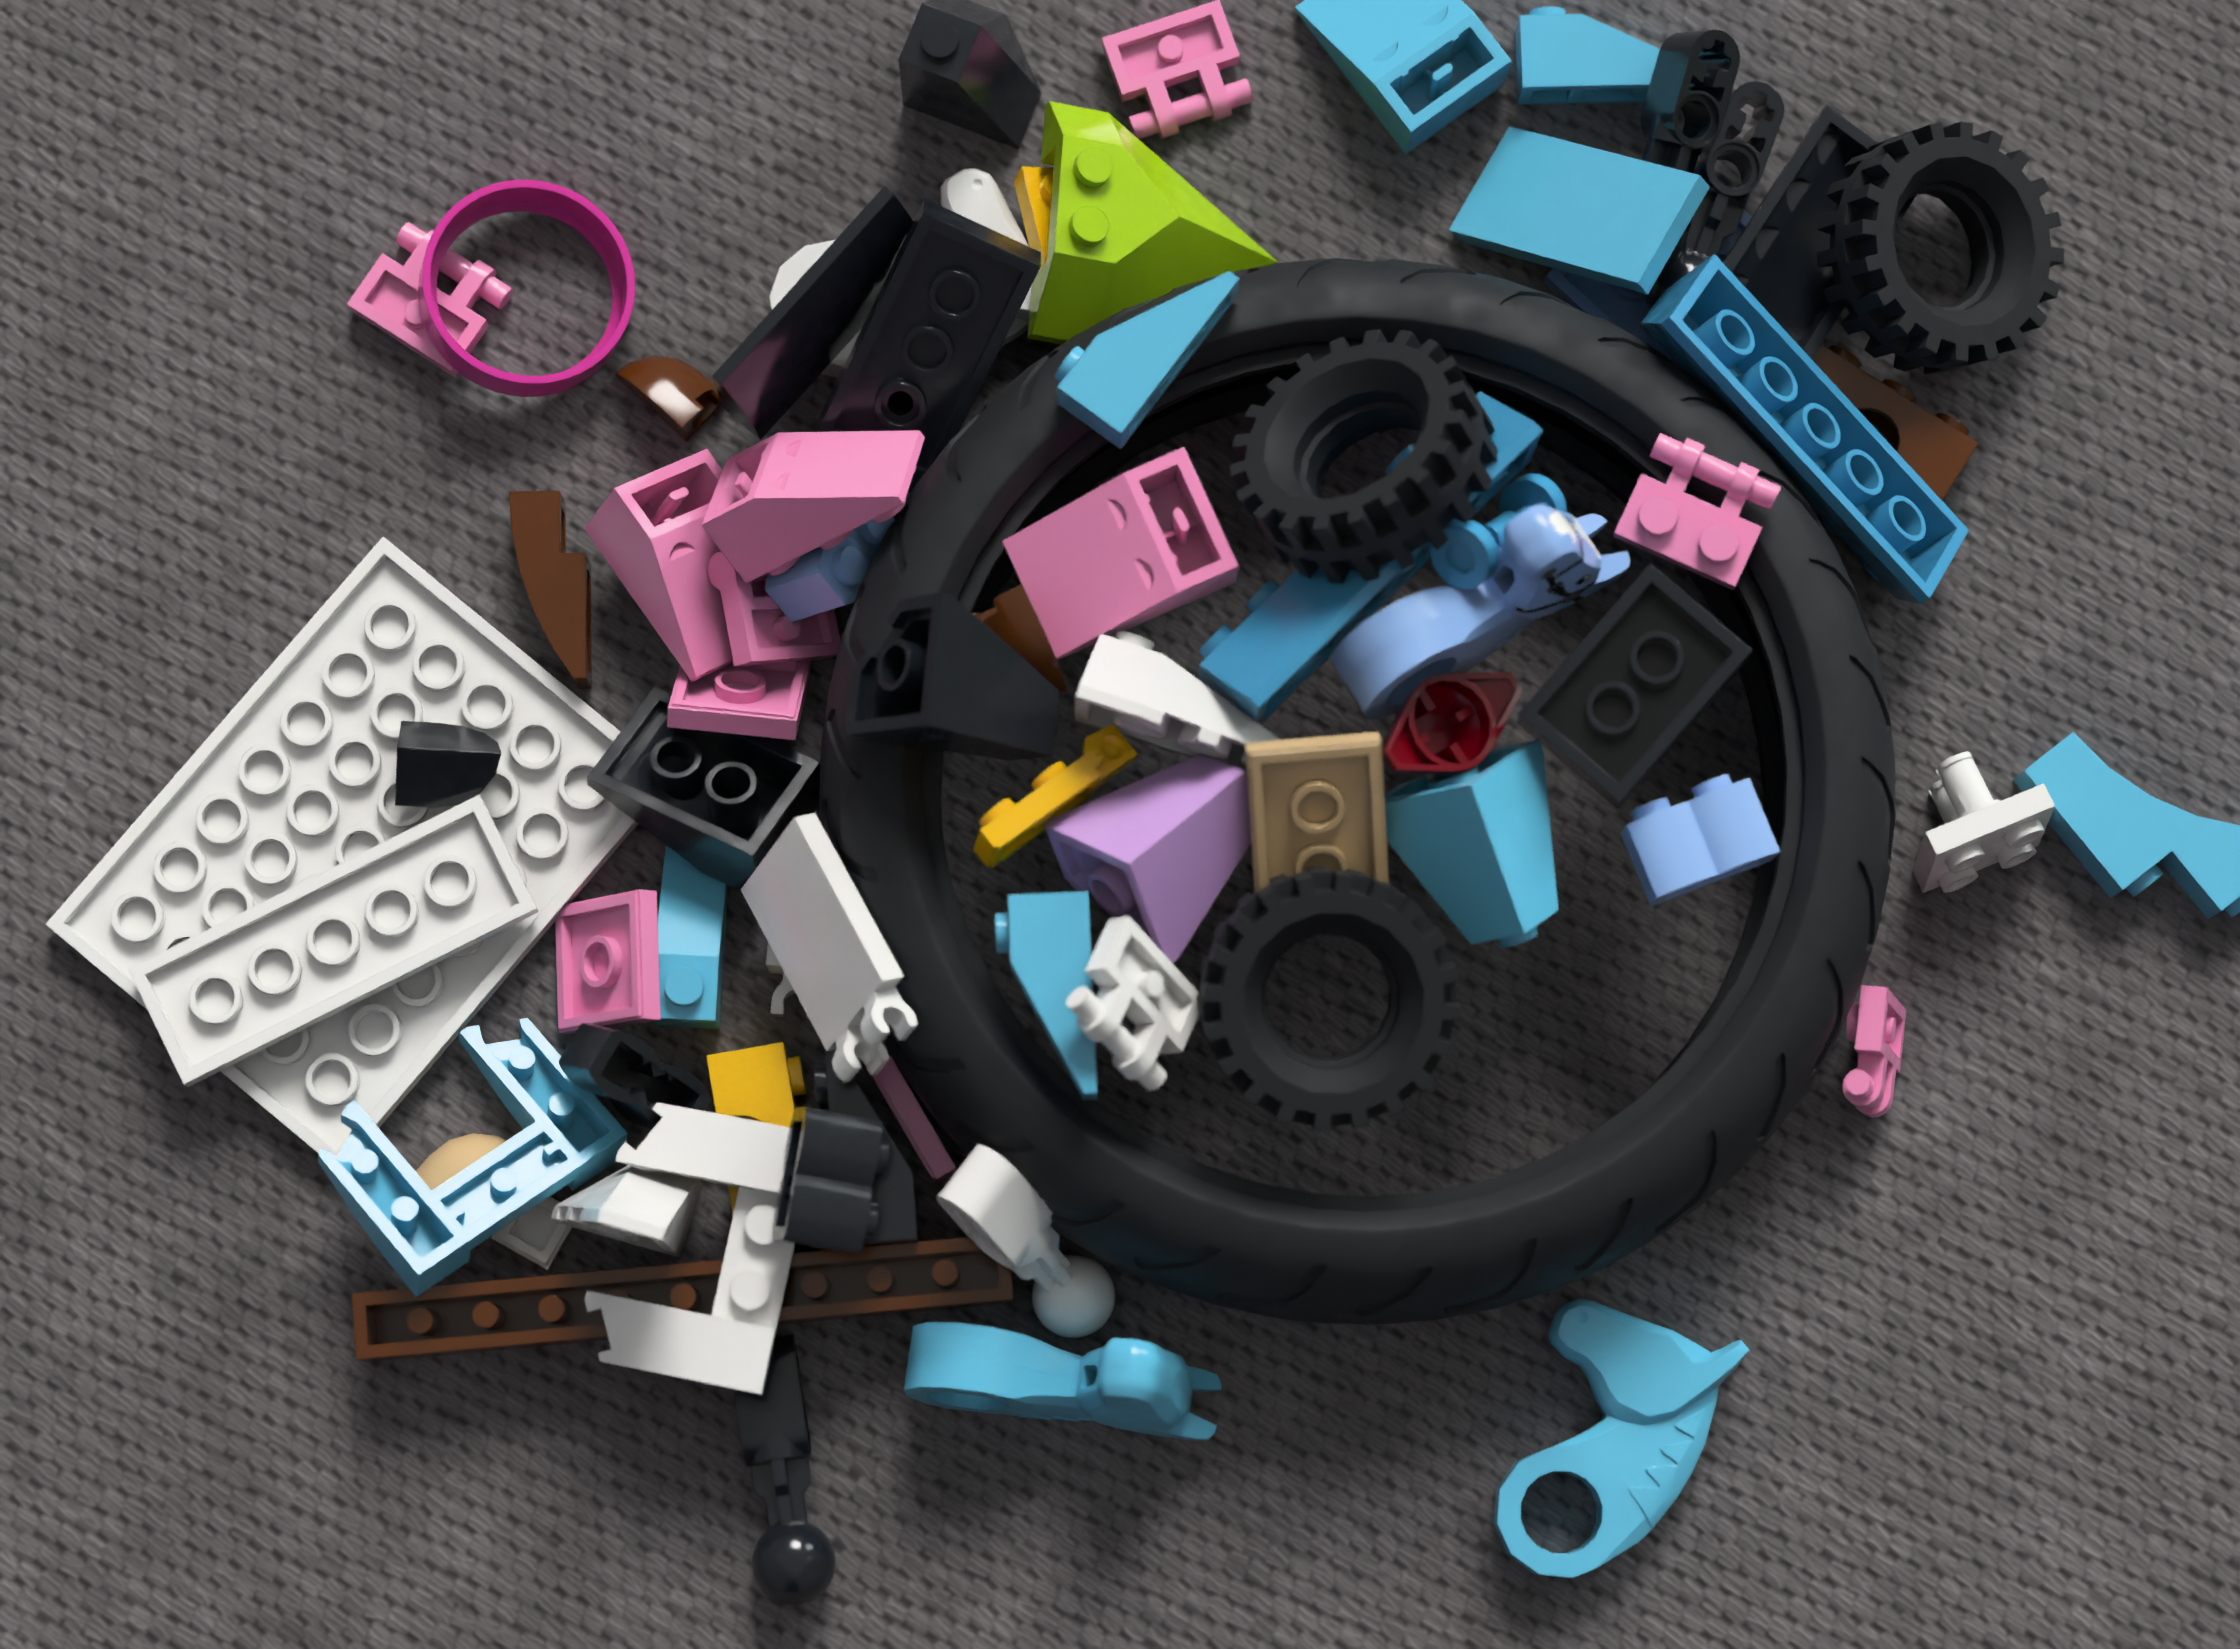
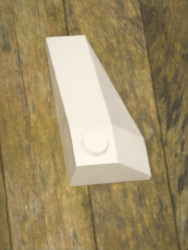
(1161, 703)
(635, 1208)

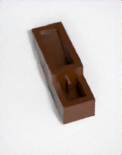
(554, 579)

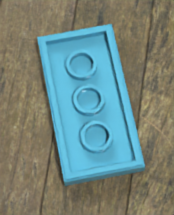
(1579, 209)

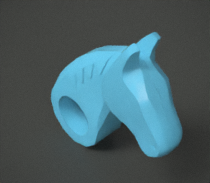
(1012, 1374)
(1655, 1421)

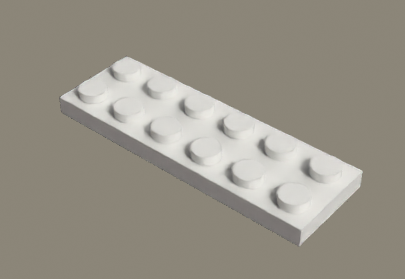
(332, 941)

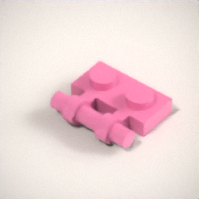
(1172, 52)
(391, 297)
(1687, 529)
(1878, 1034)

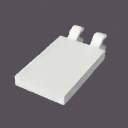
(829, 947)

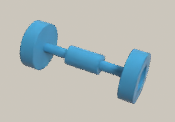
(1472, 549)

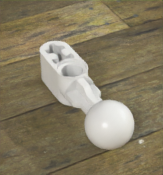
(1013, 1227)

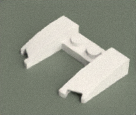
(738, 1337)

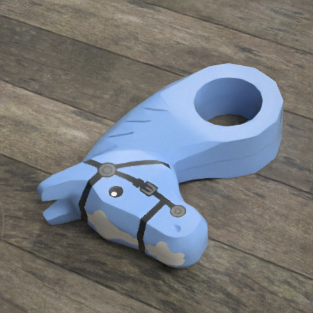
(1447, 629)

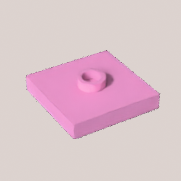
(742, 700)
(608, 961)

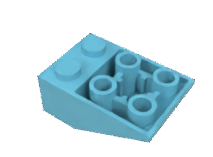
(1410, 59)

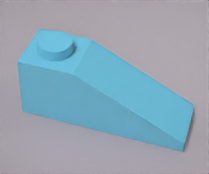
(1578, 60)
(1136, 361)
(690, 945)
(1049, 959)

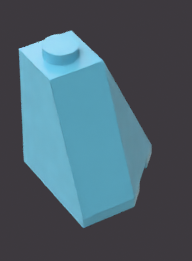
(1481, 843)

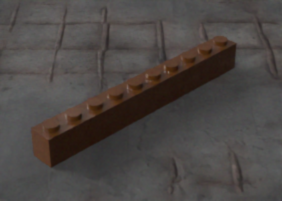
(555, 1313)

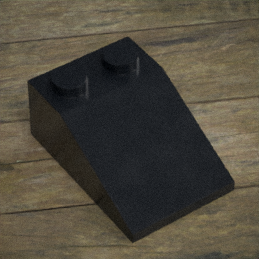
(706, 792)

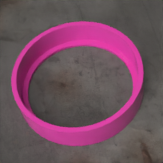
(559, 204)

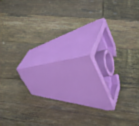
(1159, 847)

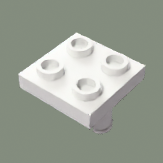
(1977, 827)

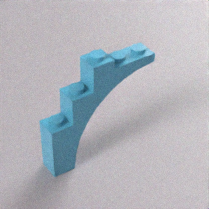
(2125, 831)

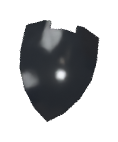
(442, 764)

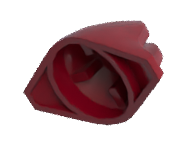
(1450, 722)

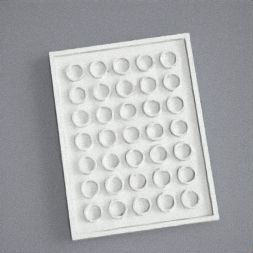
(310, 781)

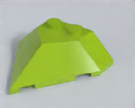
(1121, 227)

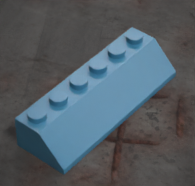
(1811, 429)
(1305, 619)

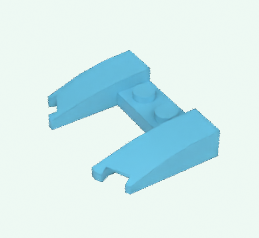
(431, 1233)

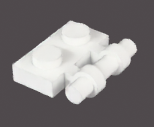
(1147, 989)

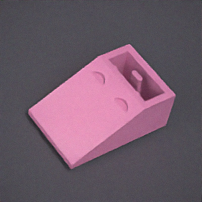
(807, 494)
(1122, 554)
(662, 557)

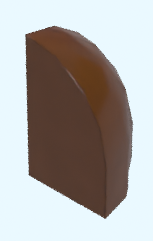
(673, 391)
(1020, 628)

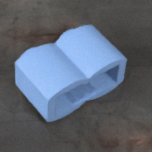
(827, 577)
(1698, 839)

